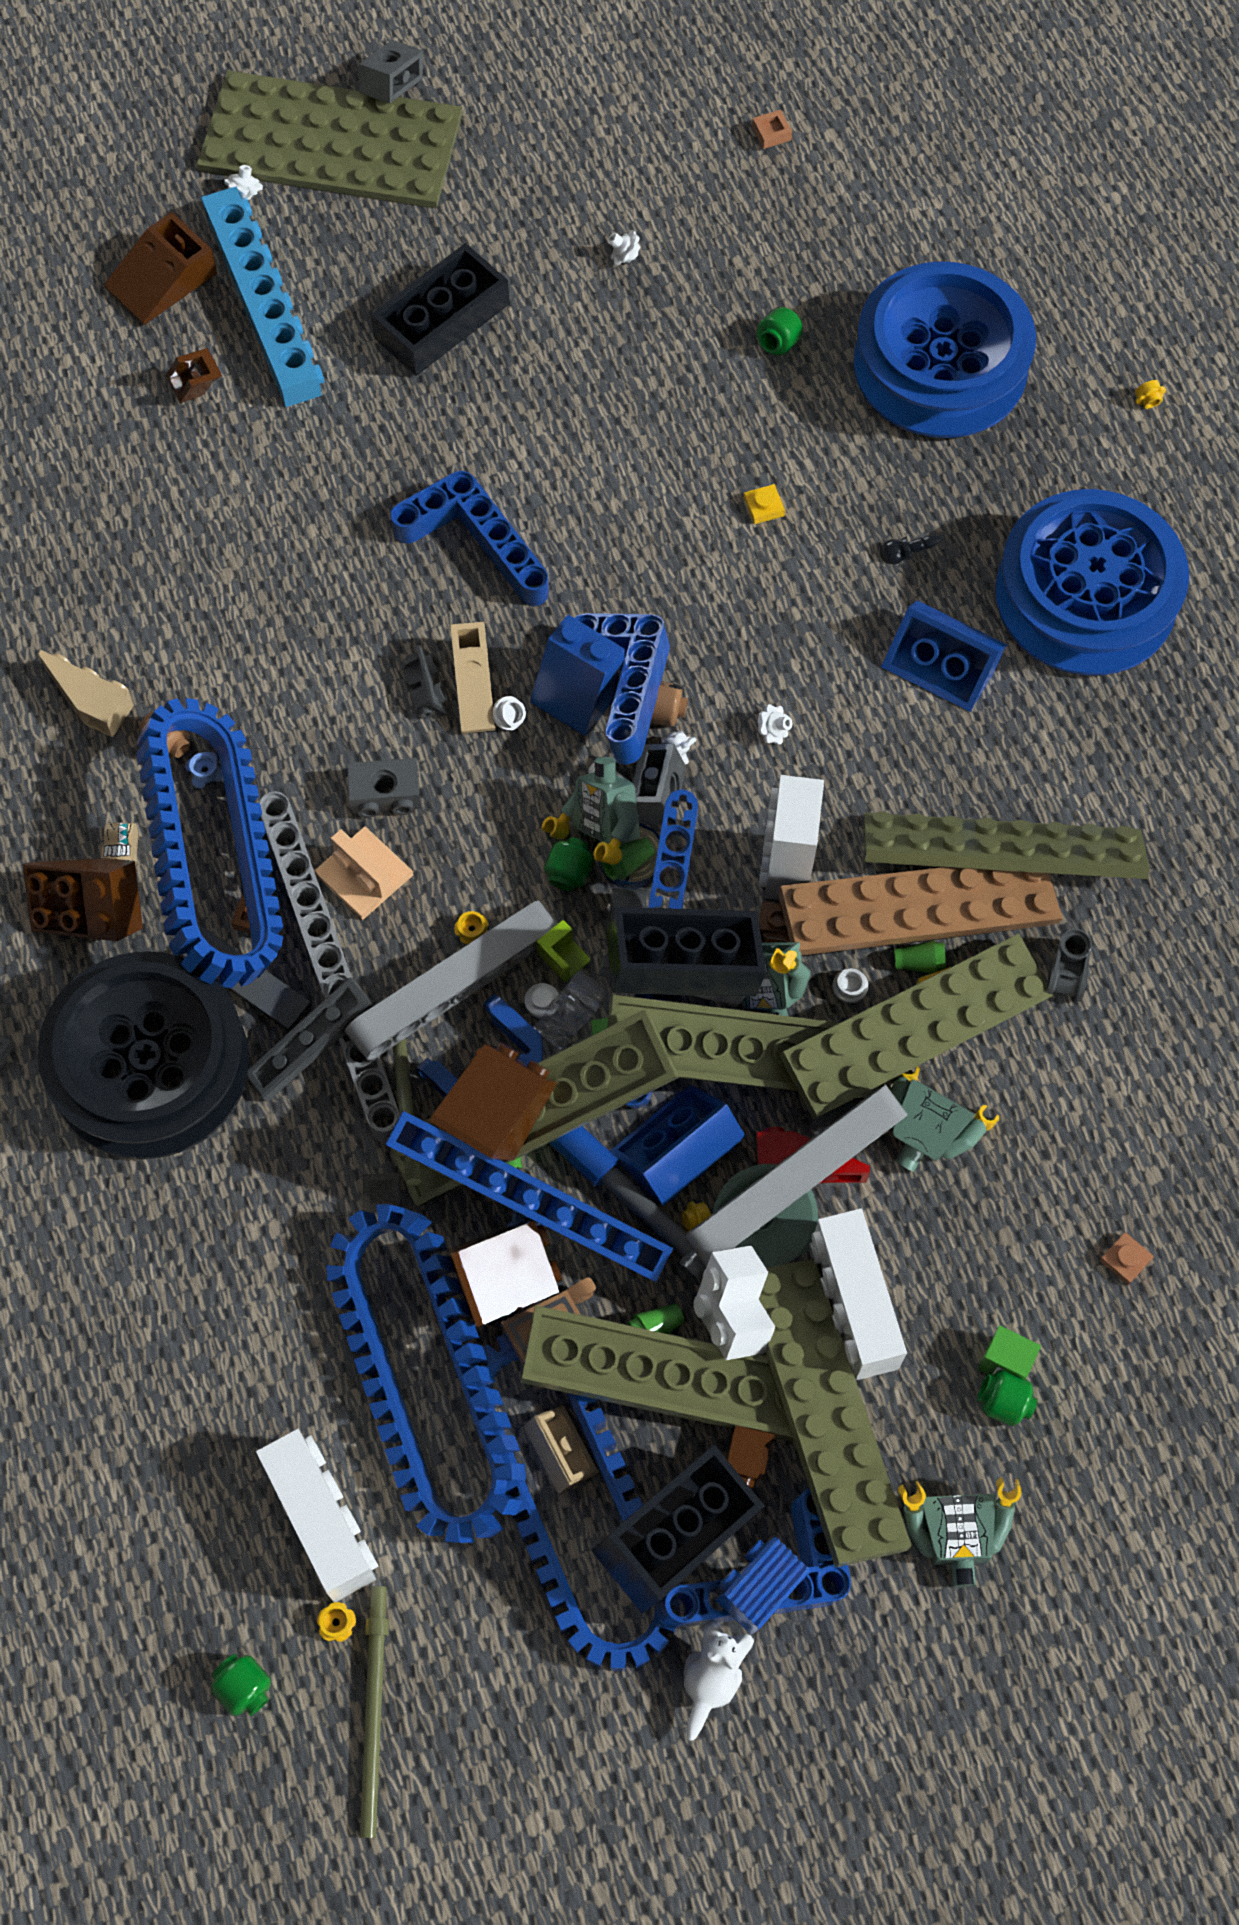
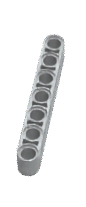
(450, 981)
(796, 1174)

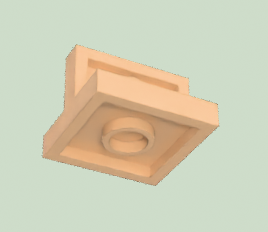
(362, 871)

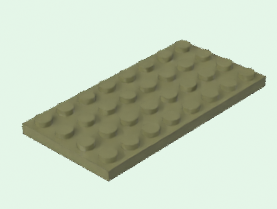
(331, 139)

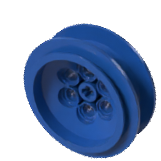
(944, 349)
(1074, 628)

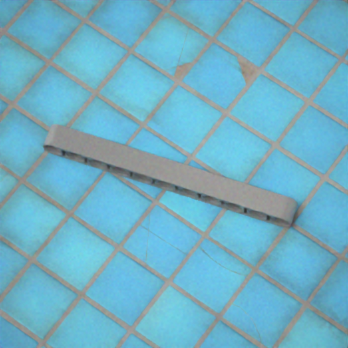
(324, 948)

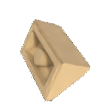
(560, 1448)

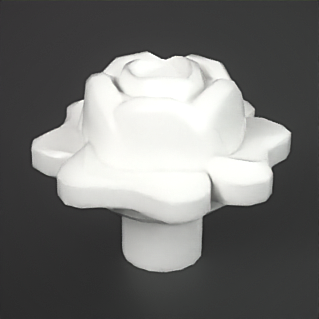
(245, 182)
(624, 247)
(774, 724)
(681, 742)

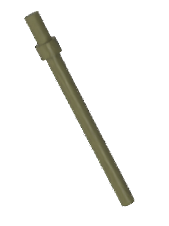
(405, 1103)
(377, 1629)

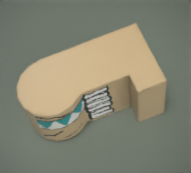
(120, 841)

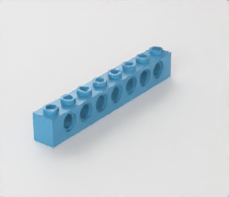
(261, 296)

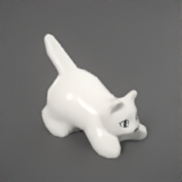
(713, 1673)

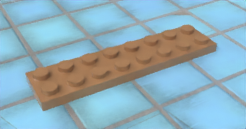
(914, 907)

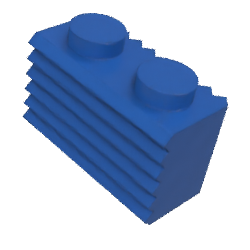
(761, 1584)

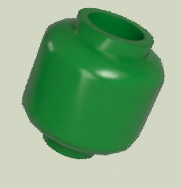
(779, 331)
(569, 864)
(1007, 1398)
(240, 1685)

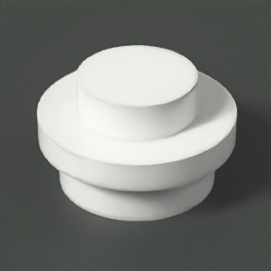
(508, 713)
(850, 985)
(540, 998)

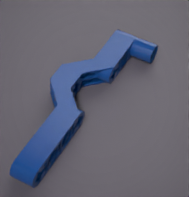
(674, 861)

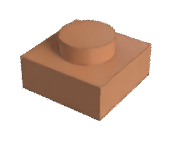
(772, 129)
(1126, 1258)

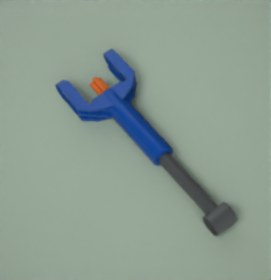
(580, 1146)

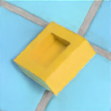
(764, 504)

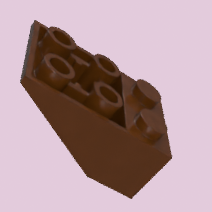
(161, 269)
(83, 898)

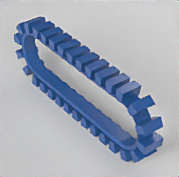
(411, 1226)

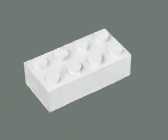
(791, 833)
(857, 1294)
(316, 1516)

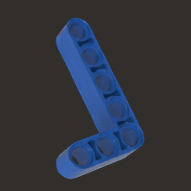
(483, 529)
(642, 672)
(810, 1589)

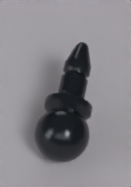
(896, 551)

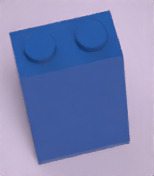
(578, 675)

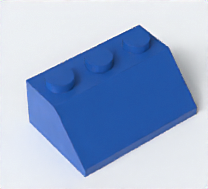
(943, 655)
(678, 1143)

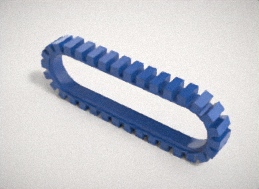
(170, 847)
(543, 1549)

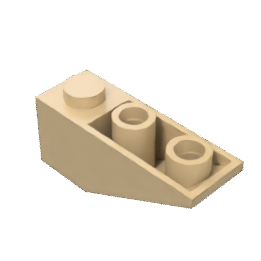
(472, 677)
(96, 701)

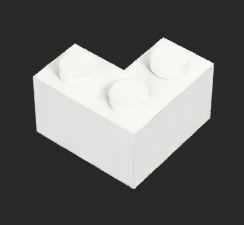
(731, 1303)

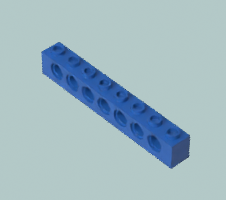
(529, 1196)

